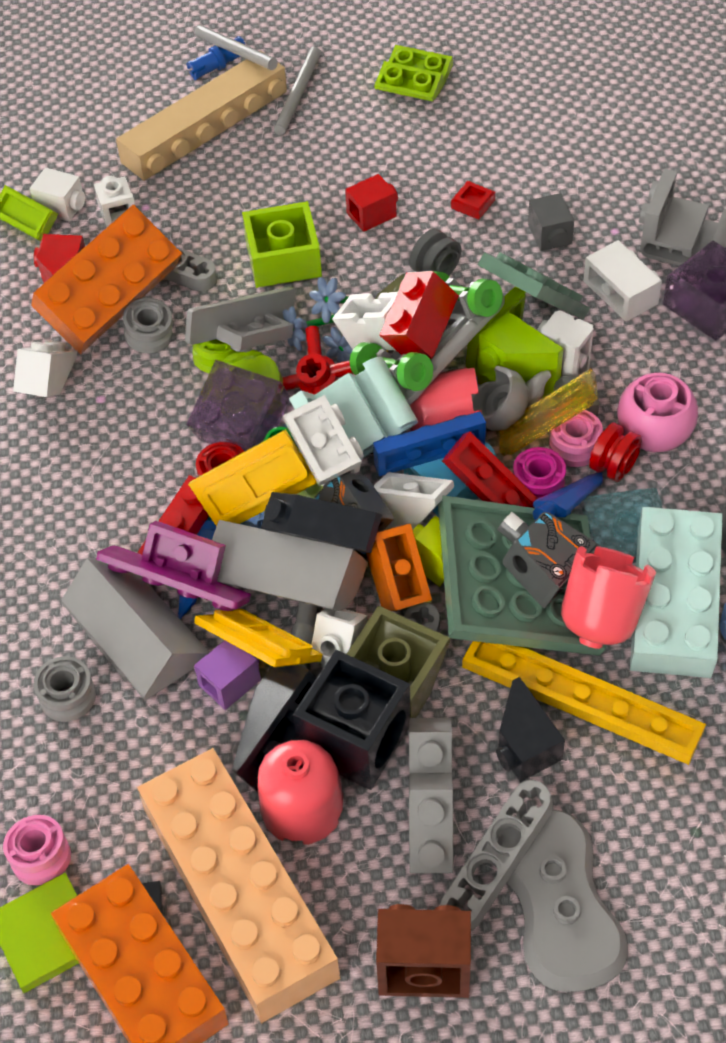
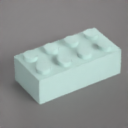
(682, 609)

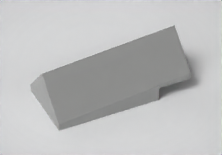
(132, 627)

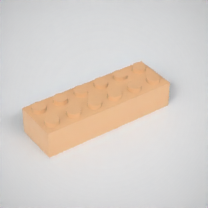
(239, 885)

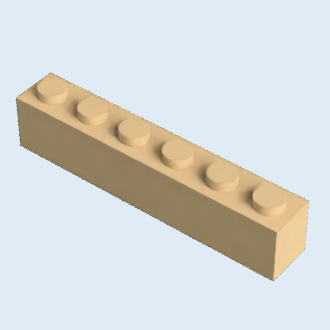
(199, 117)

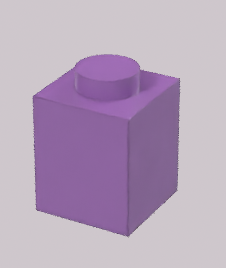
(227, 673)

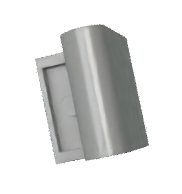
(676, 226)

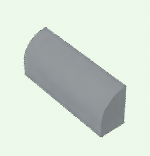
(289, 566)

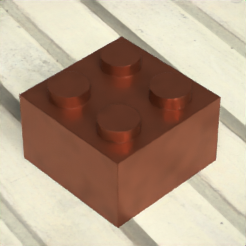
(423, 951)

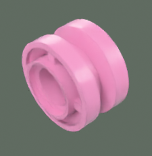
(576, 438)
(30, 835)

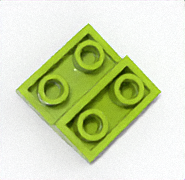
(414, 73)

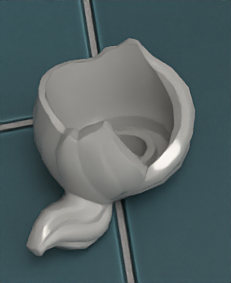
(508, 397)

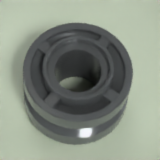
(435, 253)

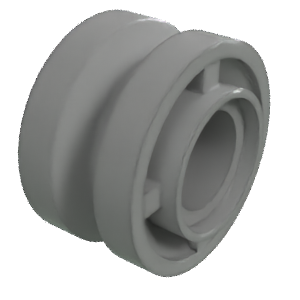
(147, 325)
(62, 673)

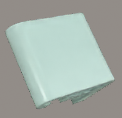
(369, 404)

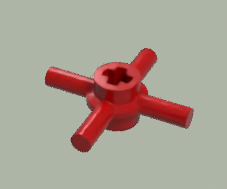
(314, 370)

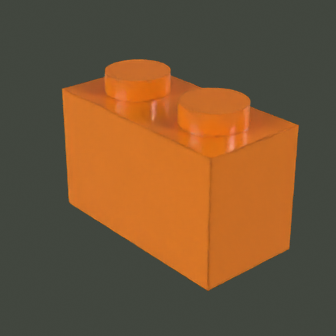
(398, 569)

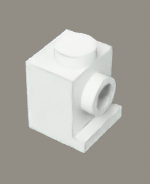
(113, 193)

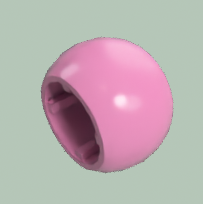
(658, 410)

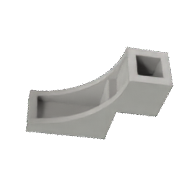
(430, 795)

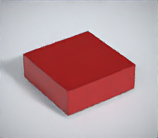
(473, 200)

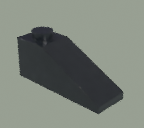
(321, 521)
(270, 718)

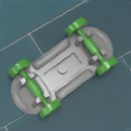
(416, 371)

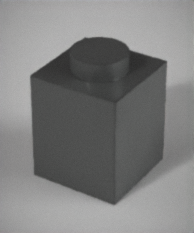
(550, 222)

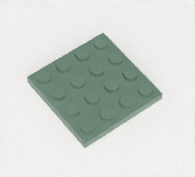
(482, 594)

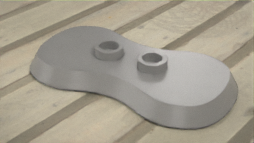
(568, 930)

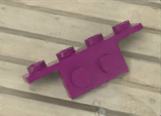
(179, 561)

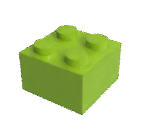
(282, 244)

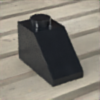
(527, 735)

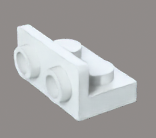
(323, 441)

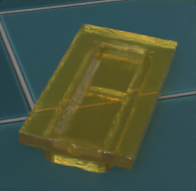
(550, 413)

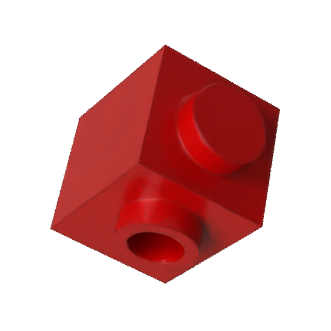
(371, 202)

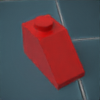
(55, 252)

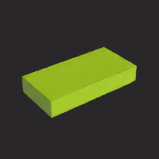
(25, 213)

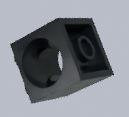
(355, 716)

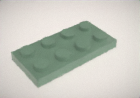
(534, 283)

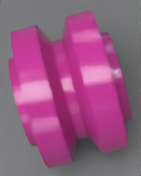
(540, 470)

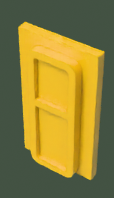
(245, 483)
(258, 637)

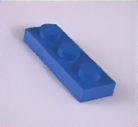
(425, 443)

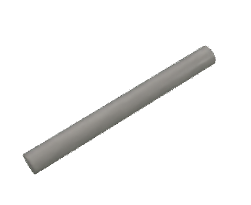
(236, 47)
(297, 91)

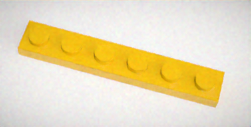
(589, 698)

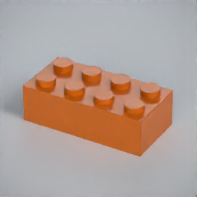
(105, 278)
(138, 963)

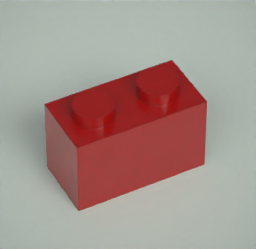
(419, 314)

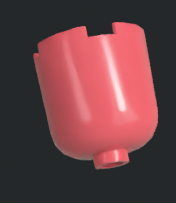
(446, 398)
(605, 596)
(299, 792)

